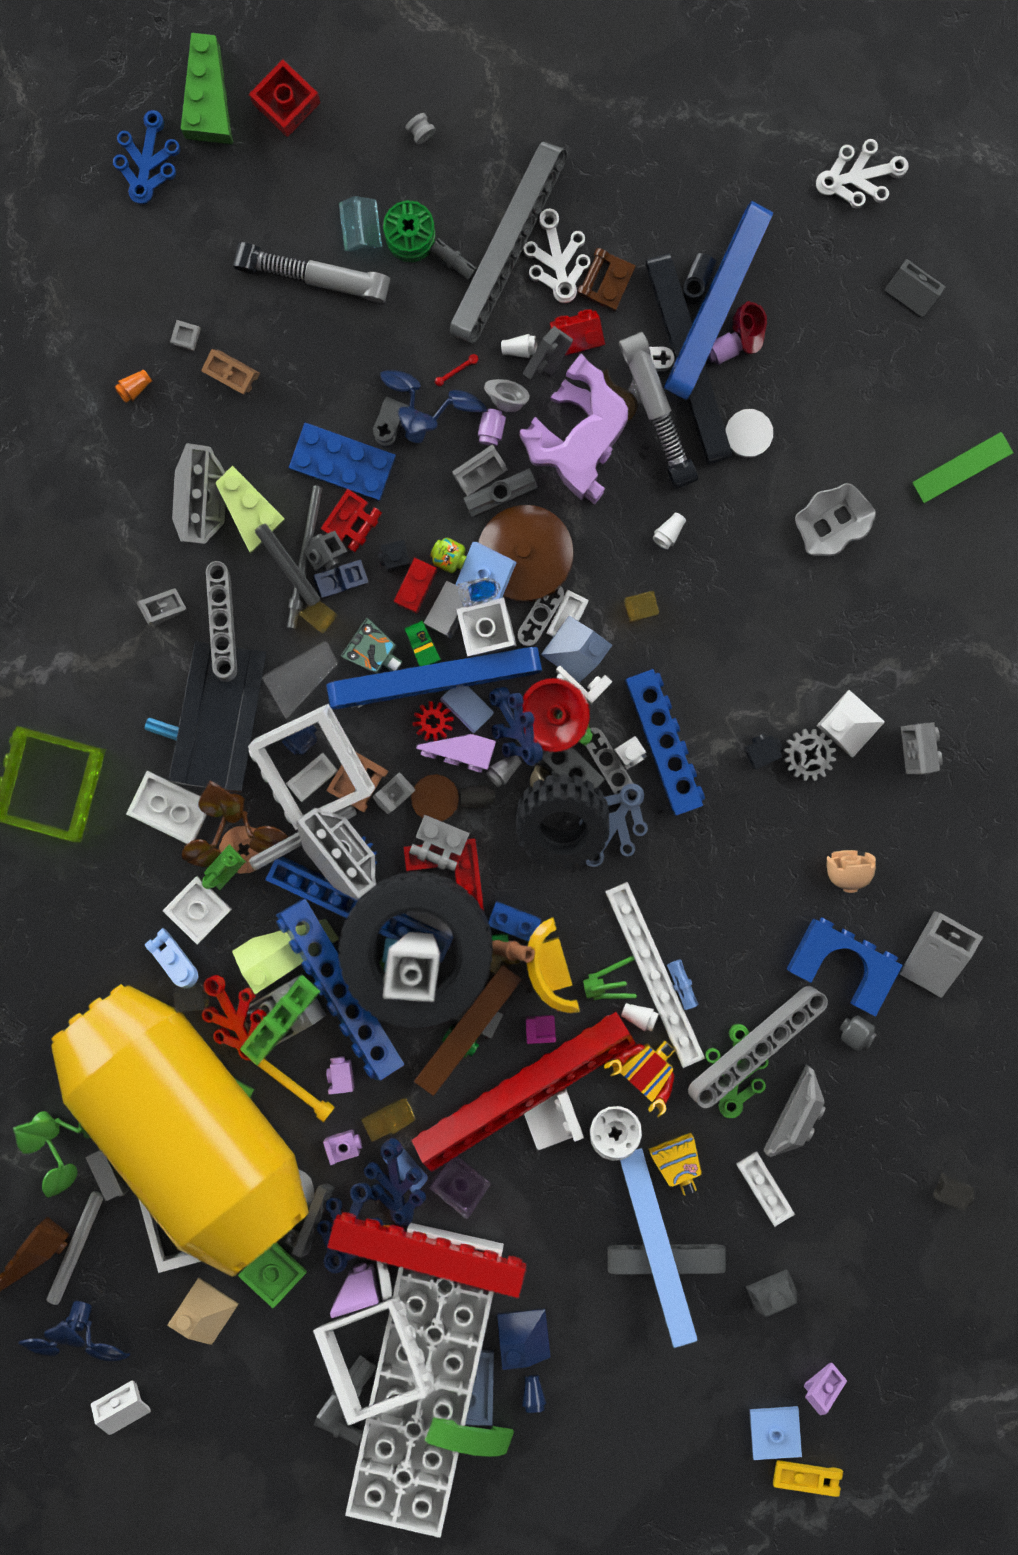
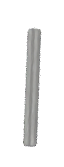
(290, 843)
(75, 1247)

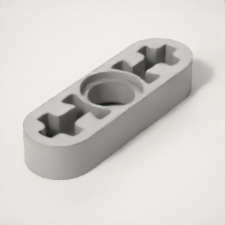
(536, 633)

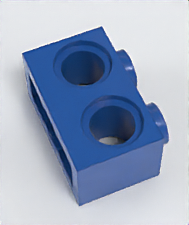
(513, 921)

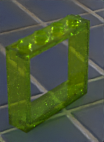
(84, 800)

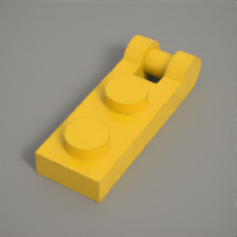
(807, 1478)

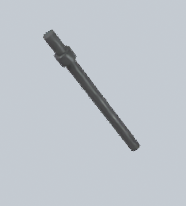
(296, 603)

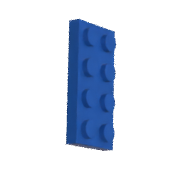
(342, 461)

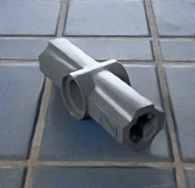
(515, 486)
(359, 1374)

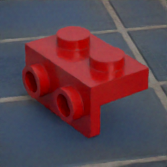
(583, 329)

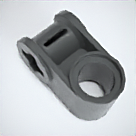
(388, 419)

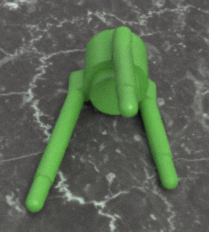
(596, 988)

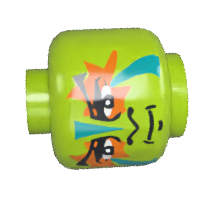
(448, 555)

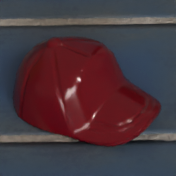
(751, 325)

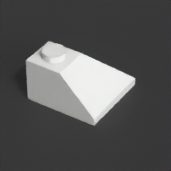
(486, 628)
(850, 723)

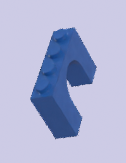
(879, 969)

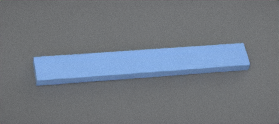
(658, 1249)

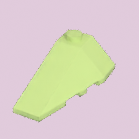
(271, 957)

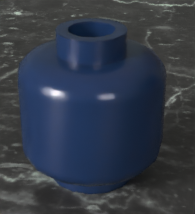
(301, 741)

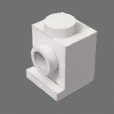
(630, 752)

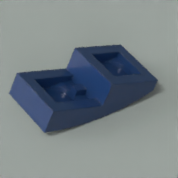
(340, 579)

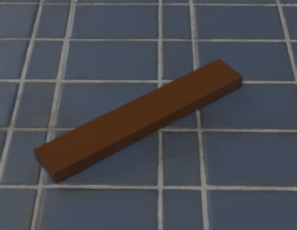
(467, 1030)

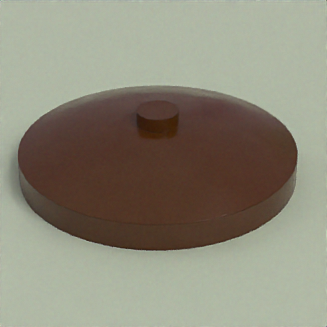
(537, 544)

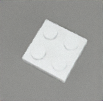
(197, 910)

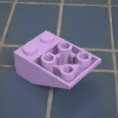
(468, 749)

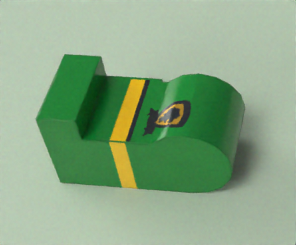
(422, 644)

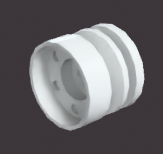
(622, 1121)

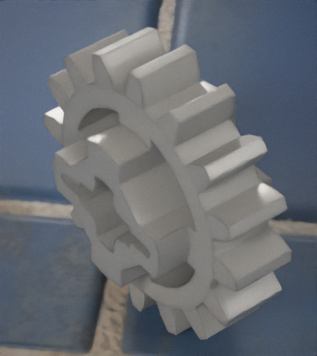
(816, 744)

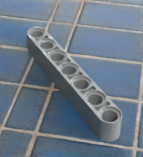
(746, 1047)

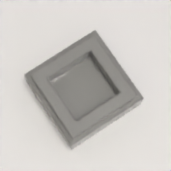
(185, 335)

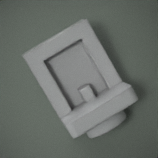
(393, 793)

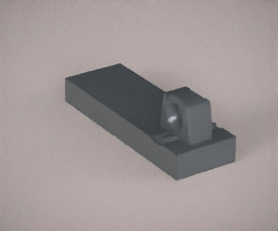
(303, 1239)

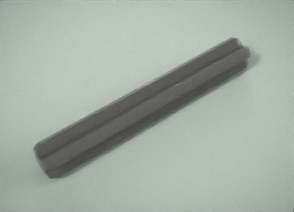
(287, 564)

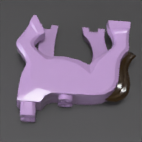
(591, 440)

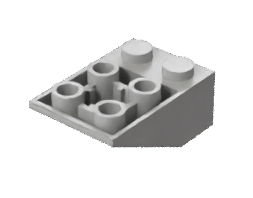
(940, 954)
(308, 1018)

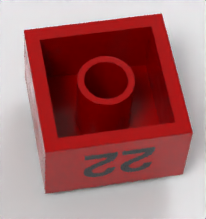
(285, 98)

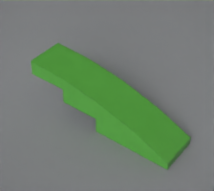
(963, 467)
(279, 1020)

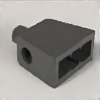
(773, 1293)

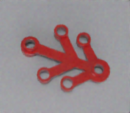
(234, 1020)

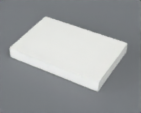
(167, 808)

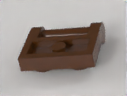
(614, 282)

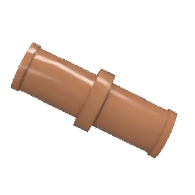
(513, 951)

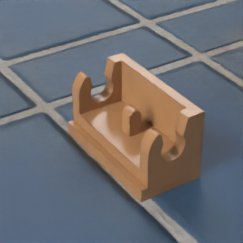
(230, 371)

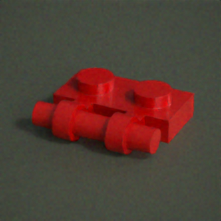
(346, 514)

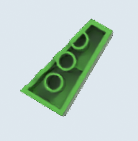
(205, 97)

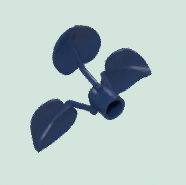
(419, 423)
(65, 1334)

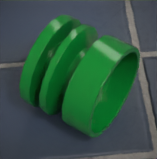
(409, 245)

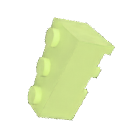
(247, 507)

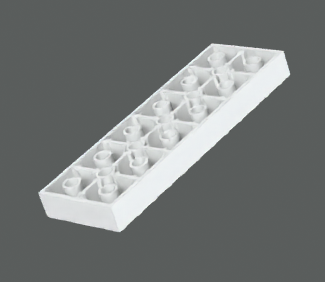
(397, 1472)

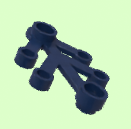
(530, 751)
(355, 1209)
(400, 1212)

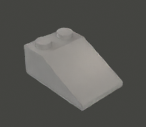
(921, 748)

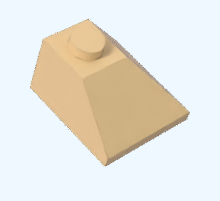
(203, 1313)

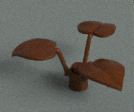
(218, 802)

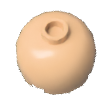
(851, 870)

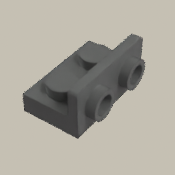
(549, 353)

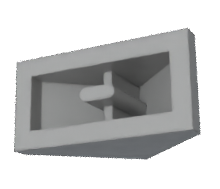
(161, 607)

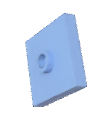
(487, 563)
(775, 1433)

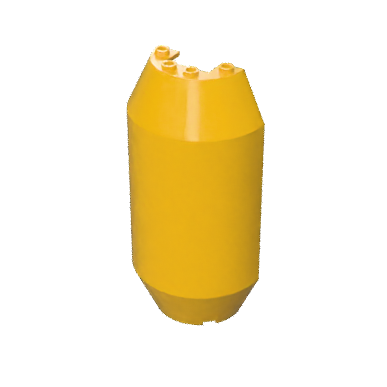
(178, 1129)

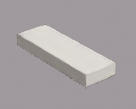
(765, 1189)

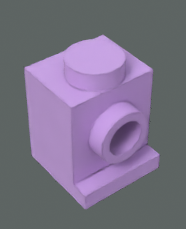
(340, 1075)
(332, 1146)

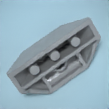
(196, 499)
(338, 852)
(798, 1115)

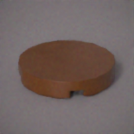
(435, 797)

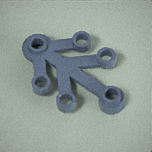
(618, 821)

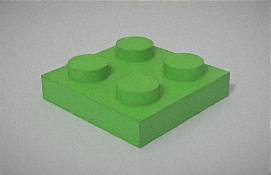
(272, 1274)

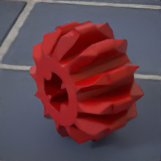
(438, 715)

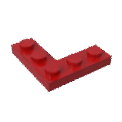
(466, 870)

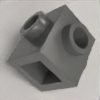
(325, 550)

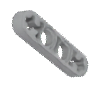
(614, 767)

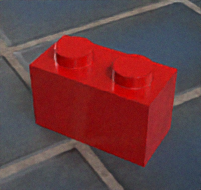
(415, 585)

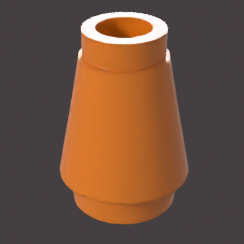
(132, 385)

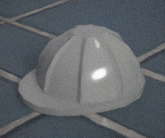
(507, 394)

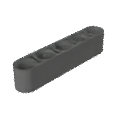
(687, 1257)

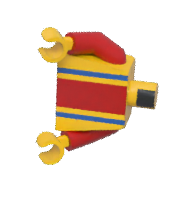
(647, 1072)

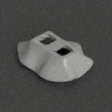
(823, 507)

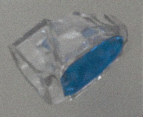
(478, 591)

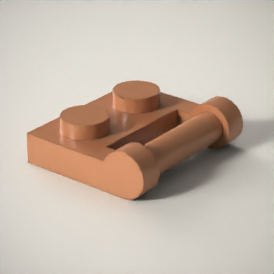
(342, 784)

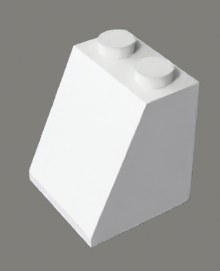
(412, 968)

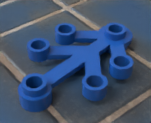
(146, 160)

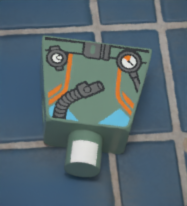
(371, 649)

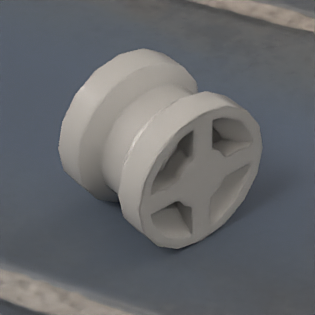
(420, 128)

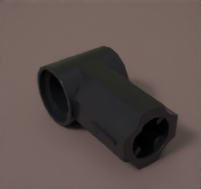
(698, 277)

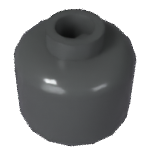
(858, 1033)

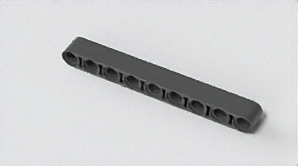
(508, 242)

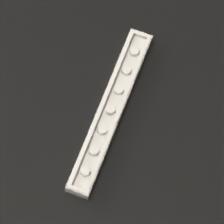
(655, 974)

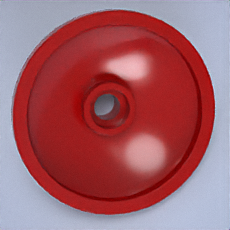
(544, 701)

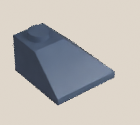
(576, 649)

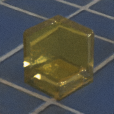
(641, 606)
(319, 616)

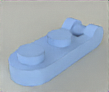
(173, 960)

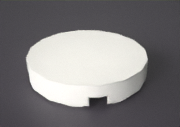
(749, 433)
(384, 1280)

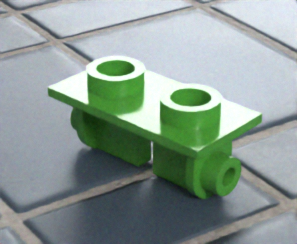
(222, 868)

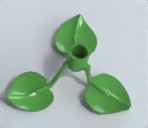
(34, 1135)

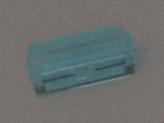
(360, 223)

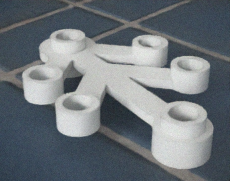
(858, 175)
(558, 260)

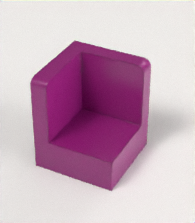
(540, 1029)

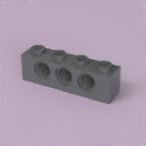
(572, 760)

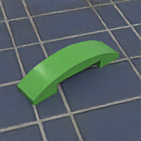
(467, 1439)

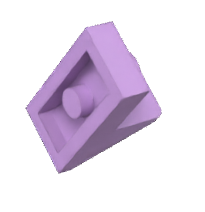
(824, 1388)

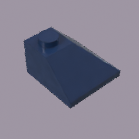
(523, 1338)

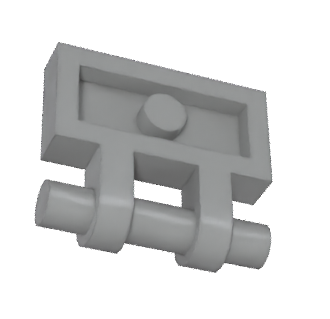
(442, 835)

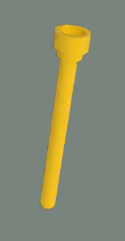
(321, 1108)

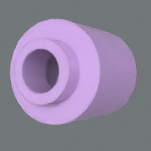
(725, 348)
(491, 427)

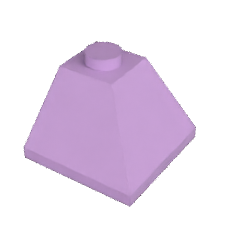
(358, 1290)

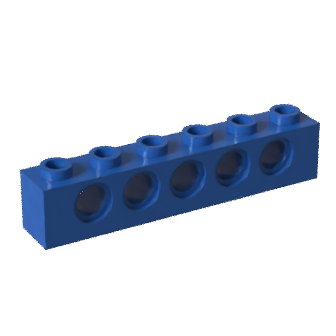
(679, 802)

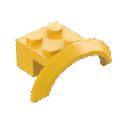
(549, 968)

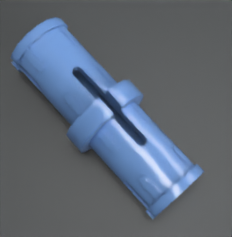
(682, 984)

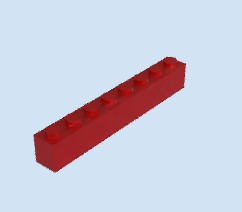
(427, 1255)

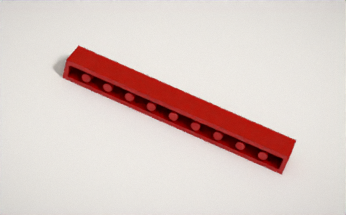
(523, 1091)

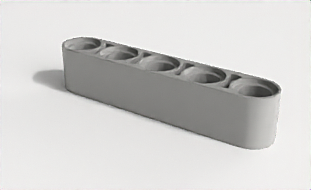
(218, 610)

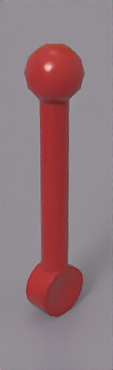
(473, 359)

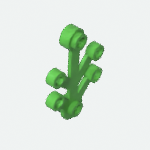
(732, 1096)

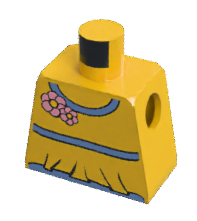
(678, 1162)

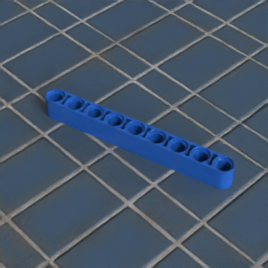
(718, 300)
(433, 678)

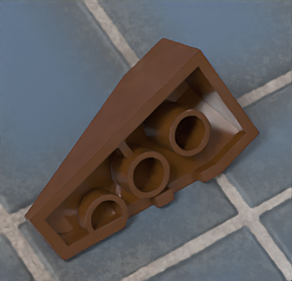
(38, 1248)

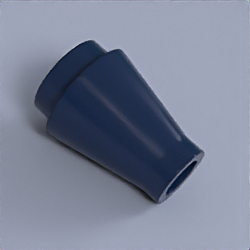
(533, 1395)

